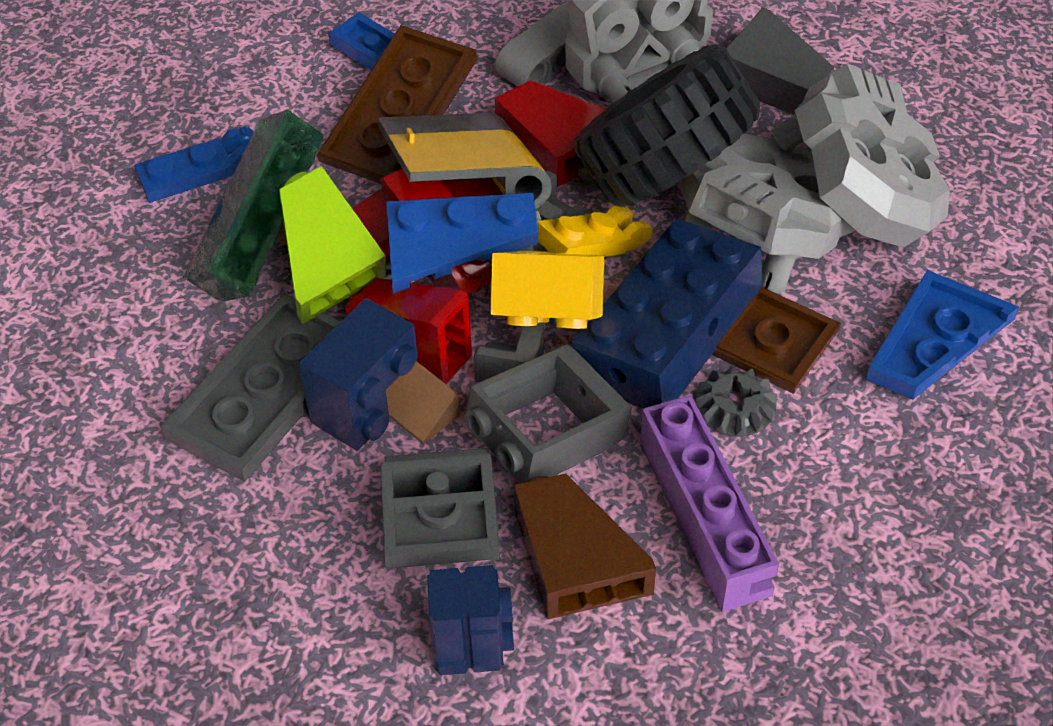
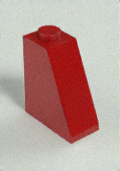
(547, 124)
(439, 321)

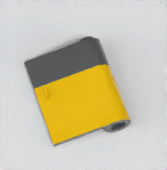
(465, 149)

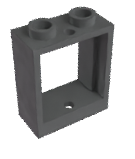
(576, 385)

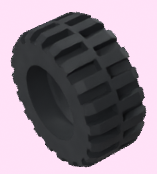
(668, 126)

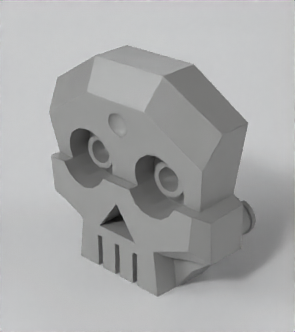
(628, 41)
(869, 156)
(767, 201)

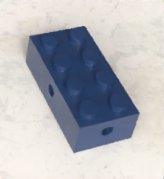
(671, 312)

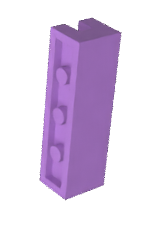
(708, 503)

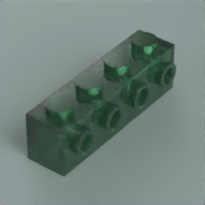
(251, 207)

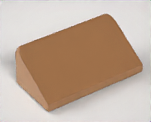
(421, 403)

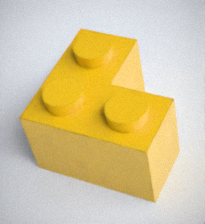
(547, 285)

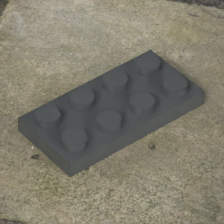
(250, 394)

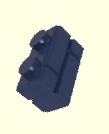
(469, 619)

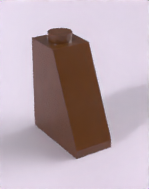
(578, 549)

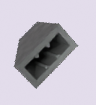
(777, 61)

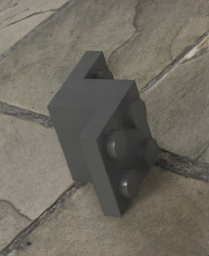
(439, 508)

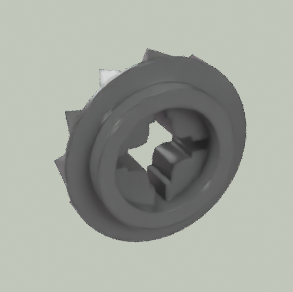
(720, 411)

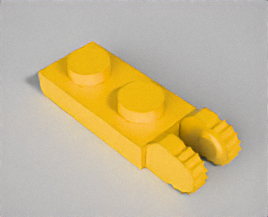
(594, 233)

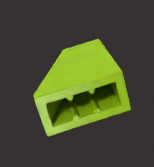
(326, 244)

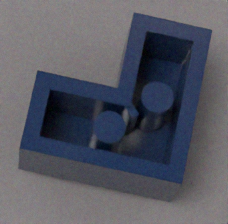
(352, 369)

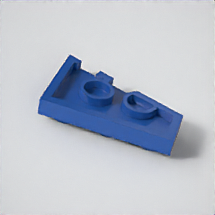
(447, 232)
(936, 333)

